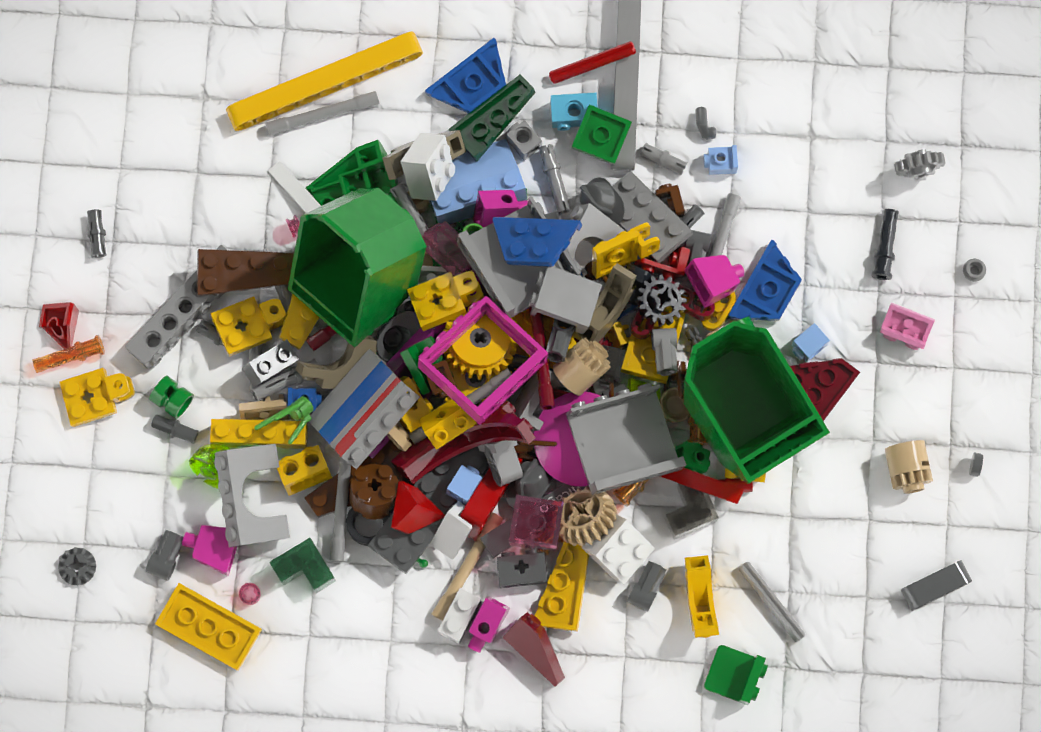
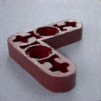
(695, 312)

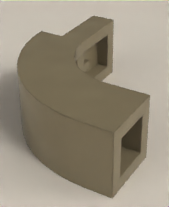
(393, 160)
(609, 304)
(331, 374)

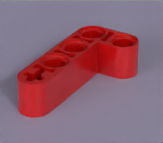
(483, 503)

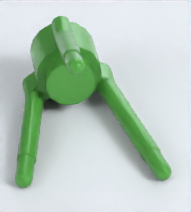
(298, 410)

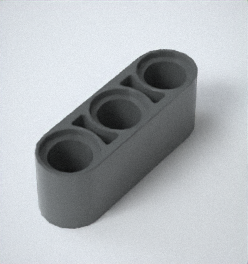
(936, 585)

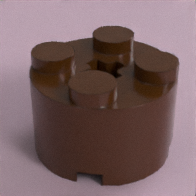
(373, 491)

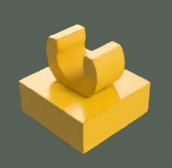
(617, 335)

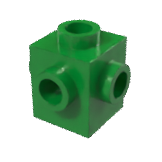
(695, 456)

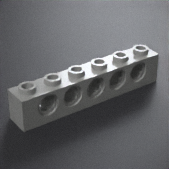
(170, 311)

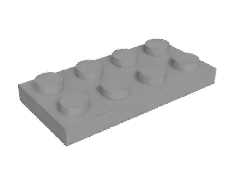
(645, 207)

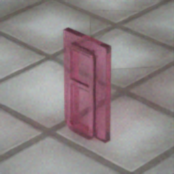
(443, 248)

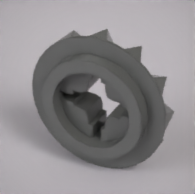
(85, 573)

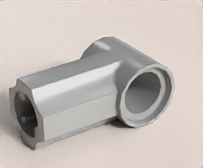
(665, 345)

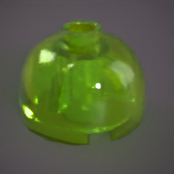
(204, 462)

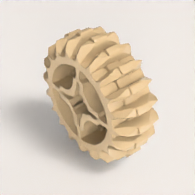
(586, 516)

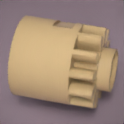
(582, 366)
(909, 466)

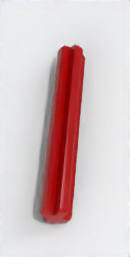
(592, 62)

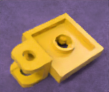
(623, 249)
(454, 297)
(258, 319)
(105, 391)

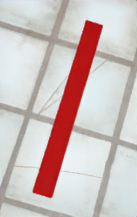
(706, 484)

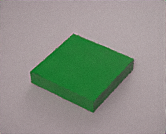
(601, 134)

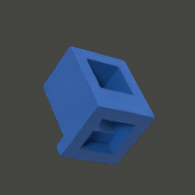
(311, 393)

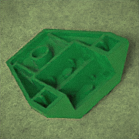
(357, 170)

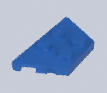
(471, 80)
(534, 240)
(768, 288)

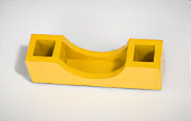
(242, 432)

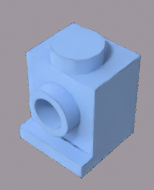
(716, 167)

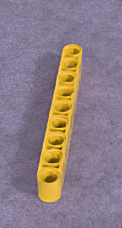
(324, 81)

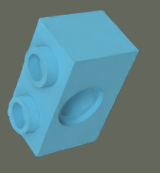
(564, 103)

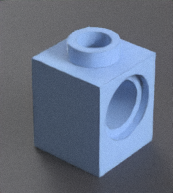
(809, 343)
(464, 484)

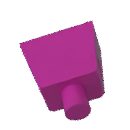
(495, 204)
(713, 278)
(211, 548)
(493, 614)

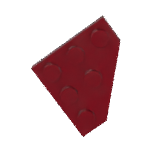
(825, 382)

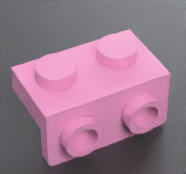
(906, 326)

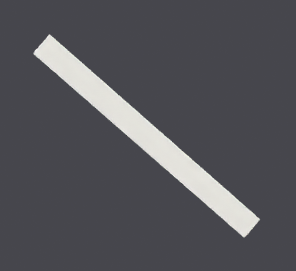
(293, 187)

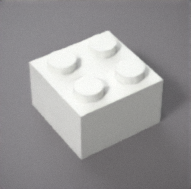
(428, 166)
(620, 551)

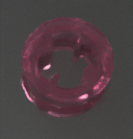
(293, 225)
(243, 597)

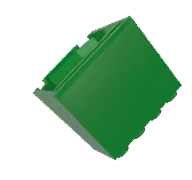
(356, 261)
(748, 401)

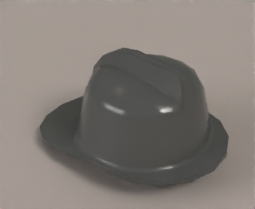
(604, 198)
(396, 333)
(532, 484)

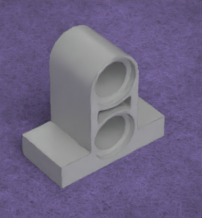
(502, 461)

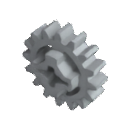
(919, 164)

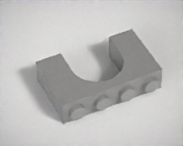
(595, 227)
(242, 525)

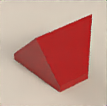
(60, 322)
(413, 509)

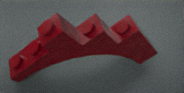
(499, 426)

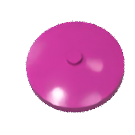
(561, 460)

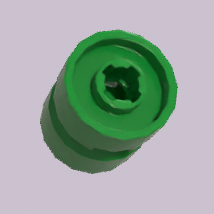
(179, 399)

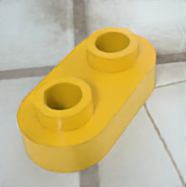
(721, 313)

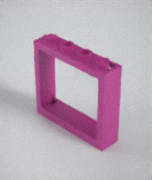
(508, 387)

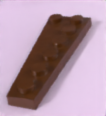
(241, 270)

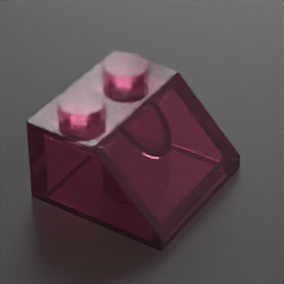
(536, 523)

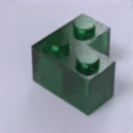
(303, 560)

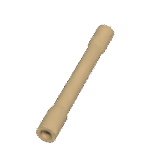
(464, 571)

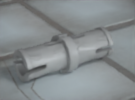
(663, 158)

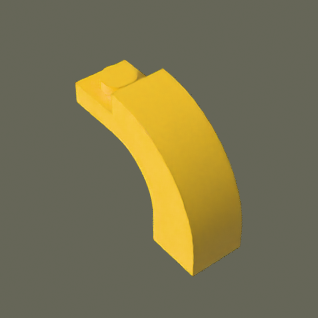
(700, 596)

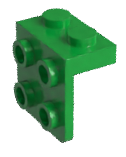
(735, 674)

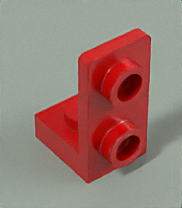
(677, 261)

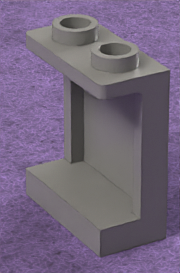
(565, 297)
(529, 399)

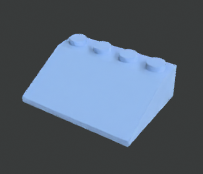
(491, 172)

